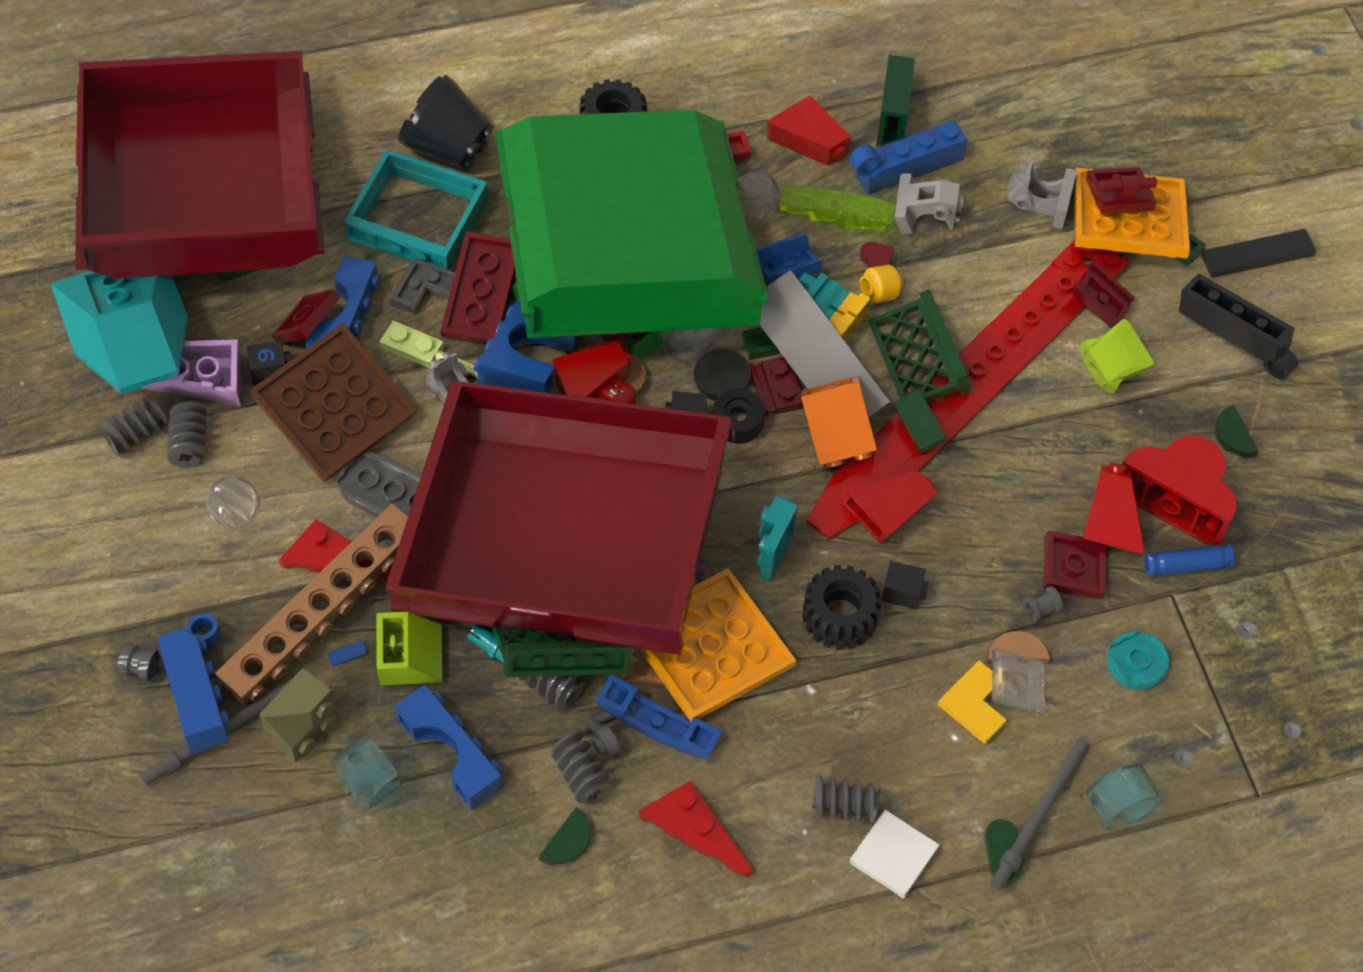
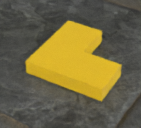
(967, 703)

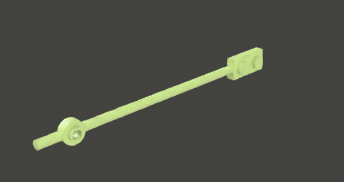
(416, 346)

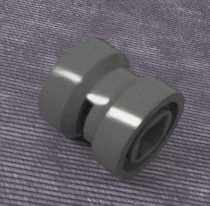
(138, 661)

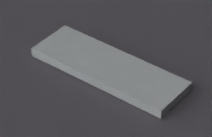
(811, 341)

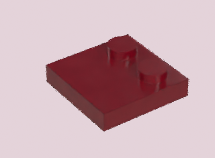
(305, 316)
(1074, 565)

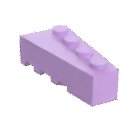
(207, 372)

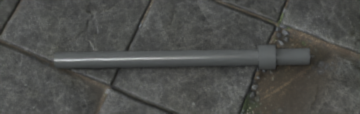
(172, 761)
(1013, 858)

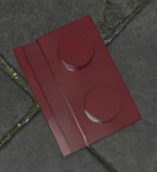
(1103, 294)
(776, 386)

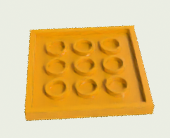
(1145, 232)
(724, 650)

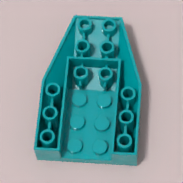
(124, 326)

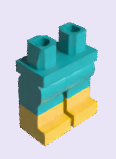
(838, 304)

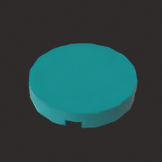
(1137, 660)

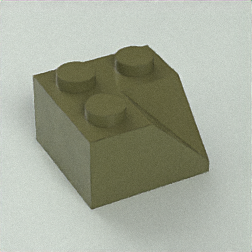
(299, 715)

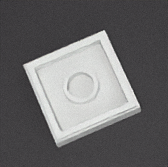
(894, 854)

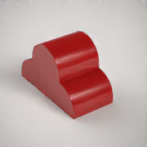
(1184, 487)

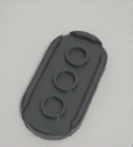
(378, 484)

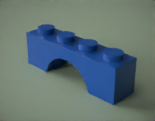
(355, 283)
(426, 718)

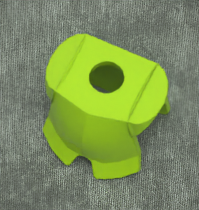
(1115, 356)

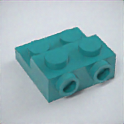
(775, 534)

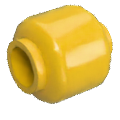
(881, 283)

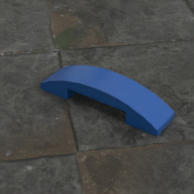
(656, 721)

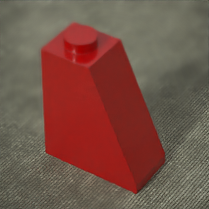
(810, 132)
(591, 369)
(889, 502)
(1114, 510)

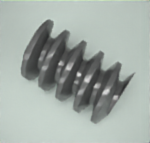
(133, 423)
(187, 434)
(556, 689)
(579, 770)
(846, 799)

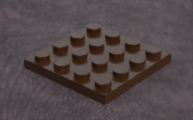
(333, 402)

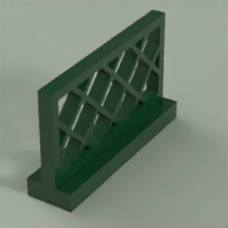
(939, 337)
(557, 658)

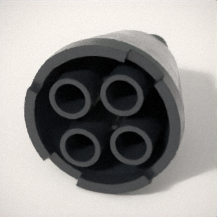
(446, 125)

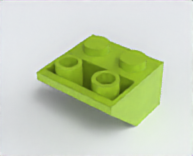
(408, 649)

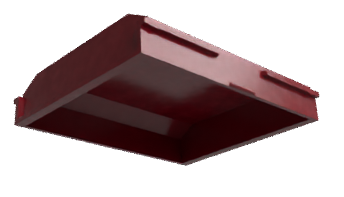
(195, 165)
(561, 516)

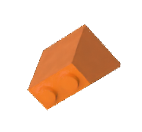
(838, 421)

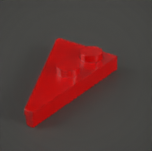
(318, 548)
(690, 819)

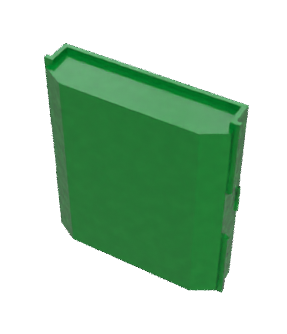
(627, 224)

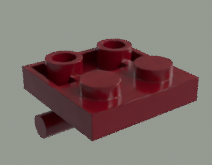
(1121, 190)

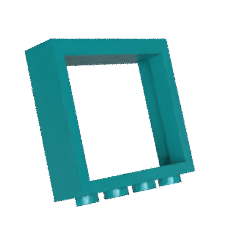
(401, 244)

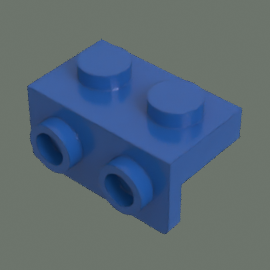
(787, 255)

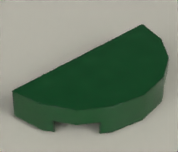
(1233, 434)
(569, 840)

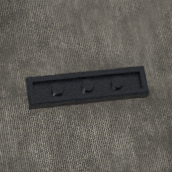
(1258, 253)

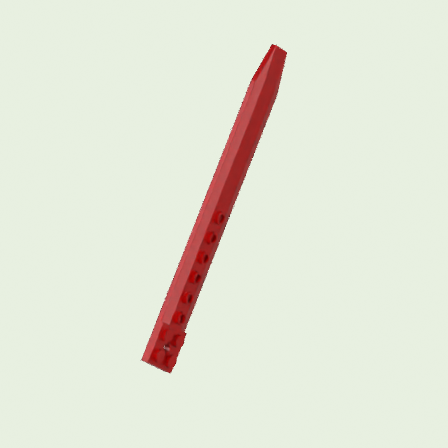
(991, 365)

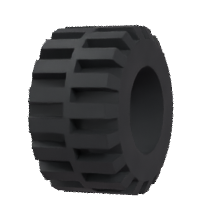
(612, 98)
(847, 586)

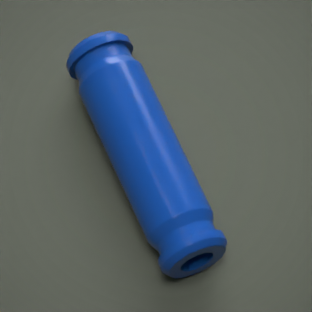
(1189, 560)

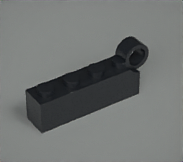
(1240, 324)

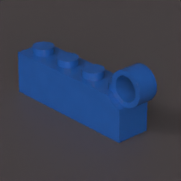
(914, 154)
(191, 683)

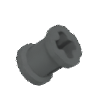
(1042, 604)

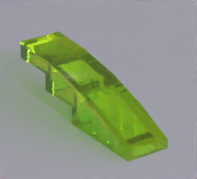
(844, 207)

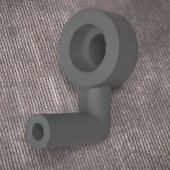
(605, 740)

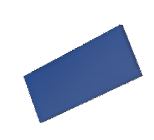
(347, 653)

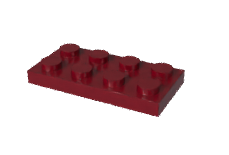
(479, 288)

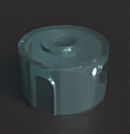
(366, 771)
(1123, 791)

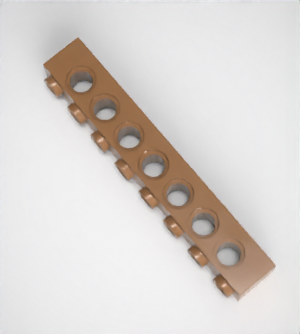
(301, 609)

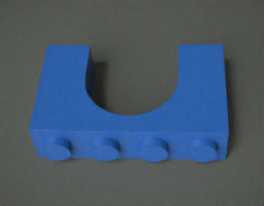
(507, 368)

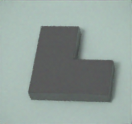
(418, 282)

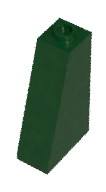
(895, 99)

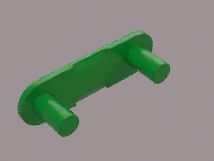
(646, 344)

